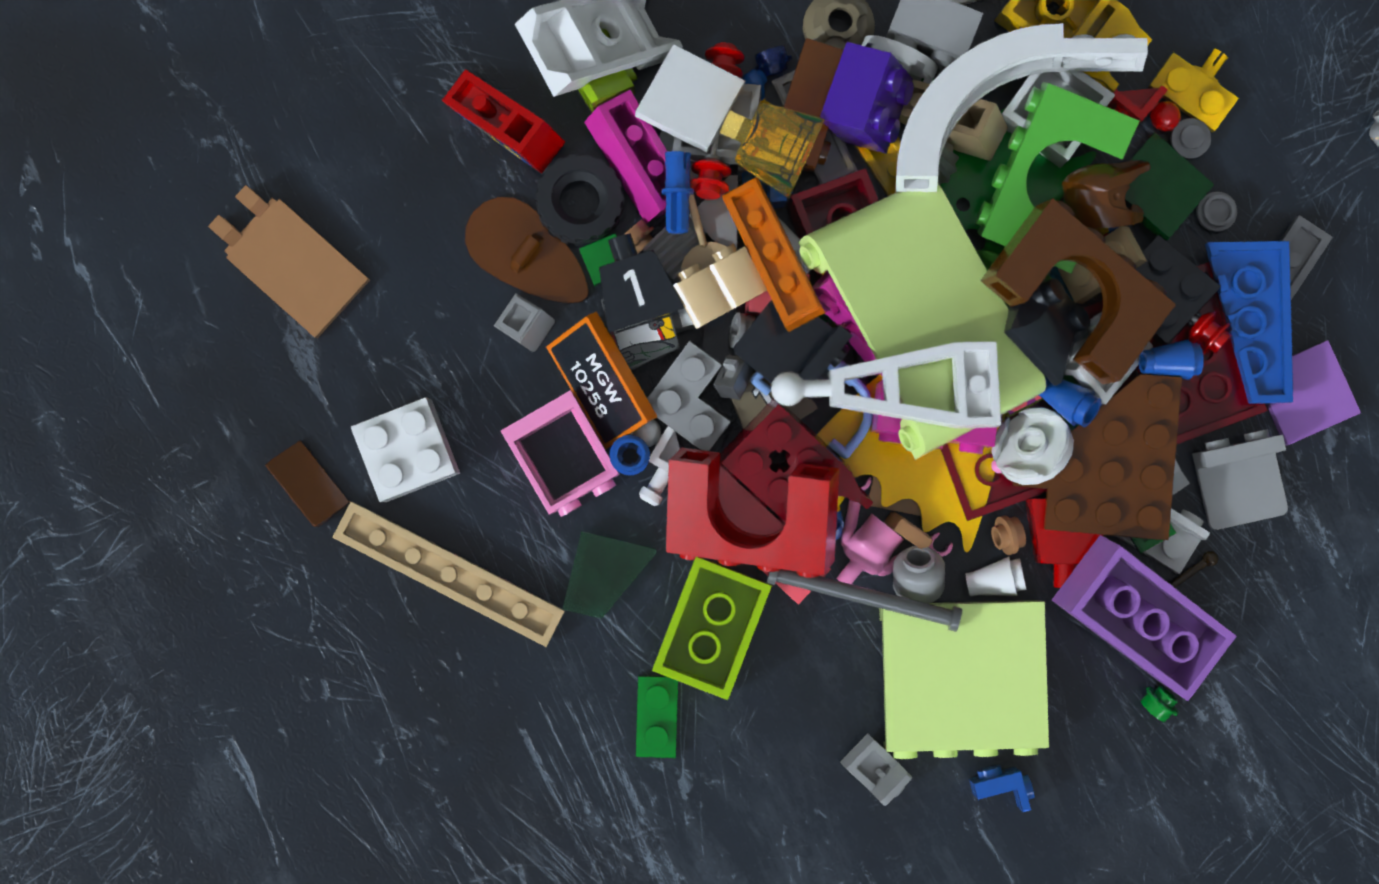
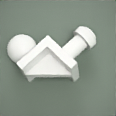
(665, 448)

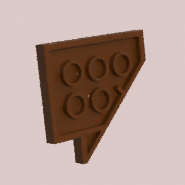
(1120, 465)

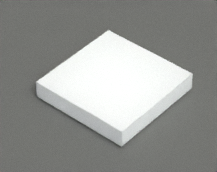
(689, 98)

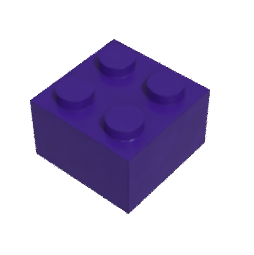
(867, 98)

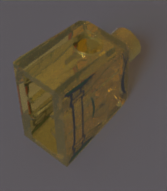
(773, 143)

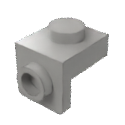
(876, 769)

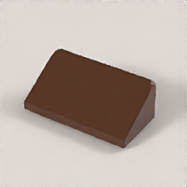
(307, 484)

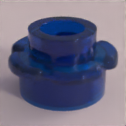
(773, 60)

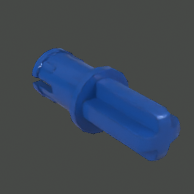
(677, 191)

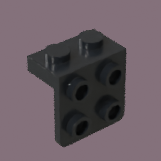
(803, 351)

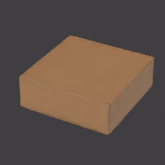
(908, 530)

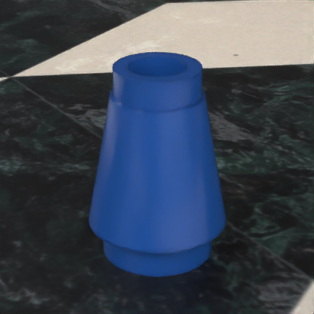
(1173, 360)
(1072, 402)
(623, 444)

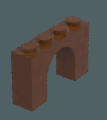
(1131, 303)

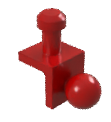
(1139, 103)

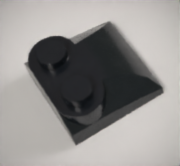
(1048, 328)

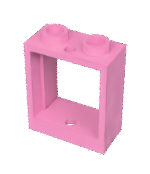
(539, 419)

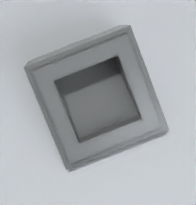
(525, 323)

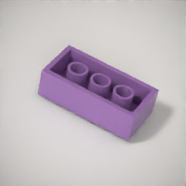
(1144, 617)

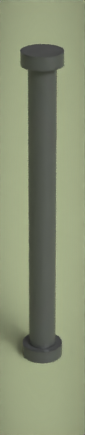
(870, 597)

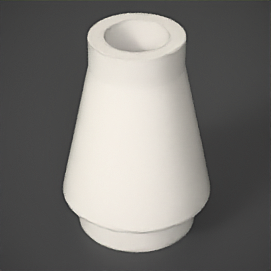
(998, 578)

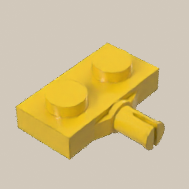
(1196, 88)

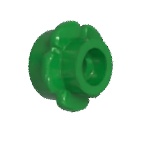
(1160, 703)

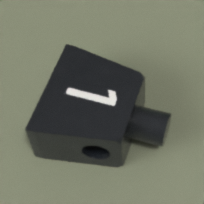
(635, 288)

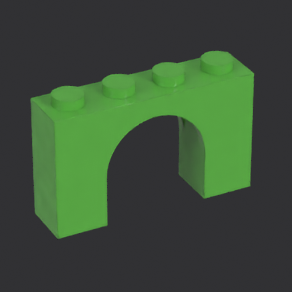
(1052, 118)

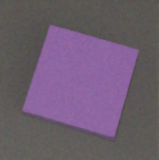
(1319, 395)

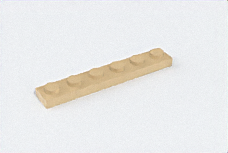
(448, 574)

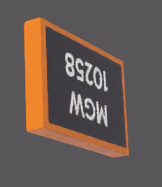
(601, 380)

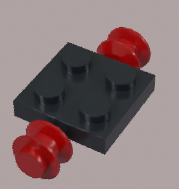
(1189, 291)

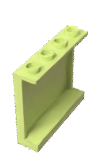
(966, 686)

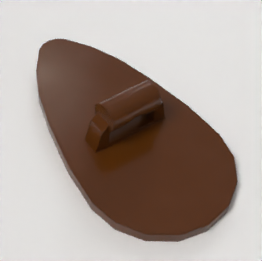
(516, 248)

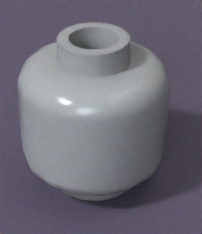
(919, 574)

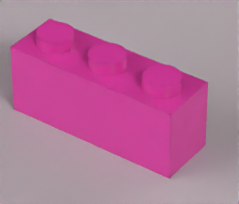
(632, 152)

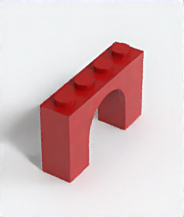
(703, 530)

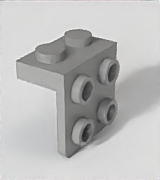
(1241, 480)

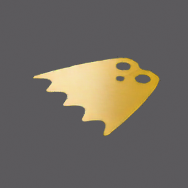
(921, 479)

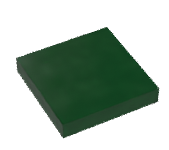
(1166, 190)

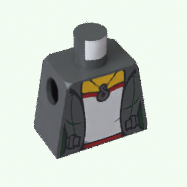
(651, 341)

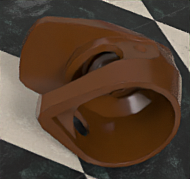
(1099, 193)

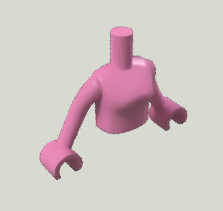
(871, 544)

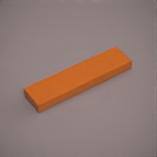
(773, 254)

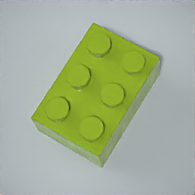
(711, 627)

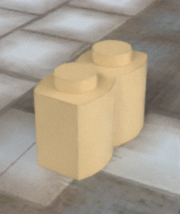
(719, 286)

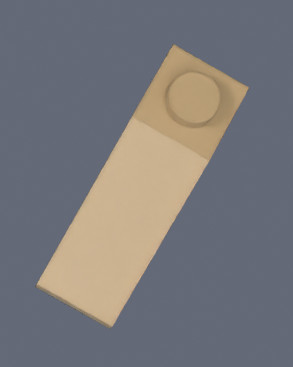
(975, 133)

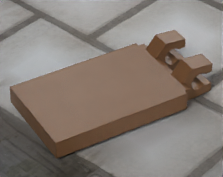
(291, 262)

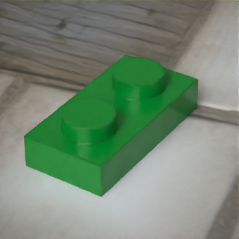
(656, 717)

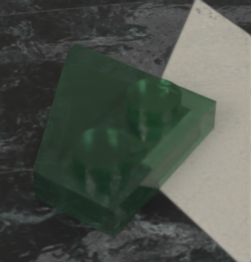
(603, 572)

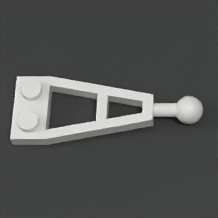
(973, 381)

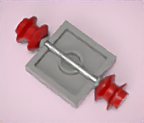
(711, 165)

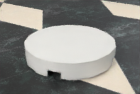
(913, 61)
(1033, 446)

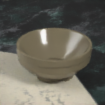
(817, 25)

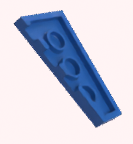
(1258, 307)

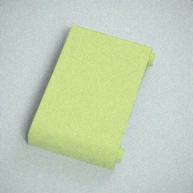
(918, 287)

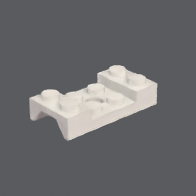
(573, 49)

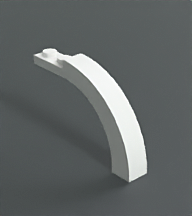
(989, 66)

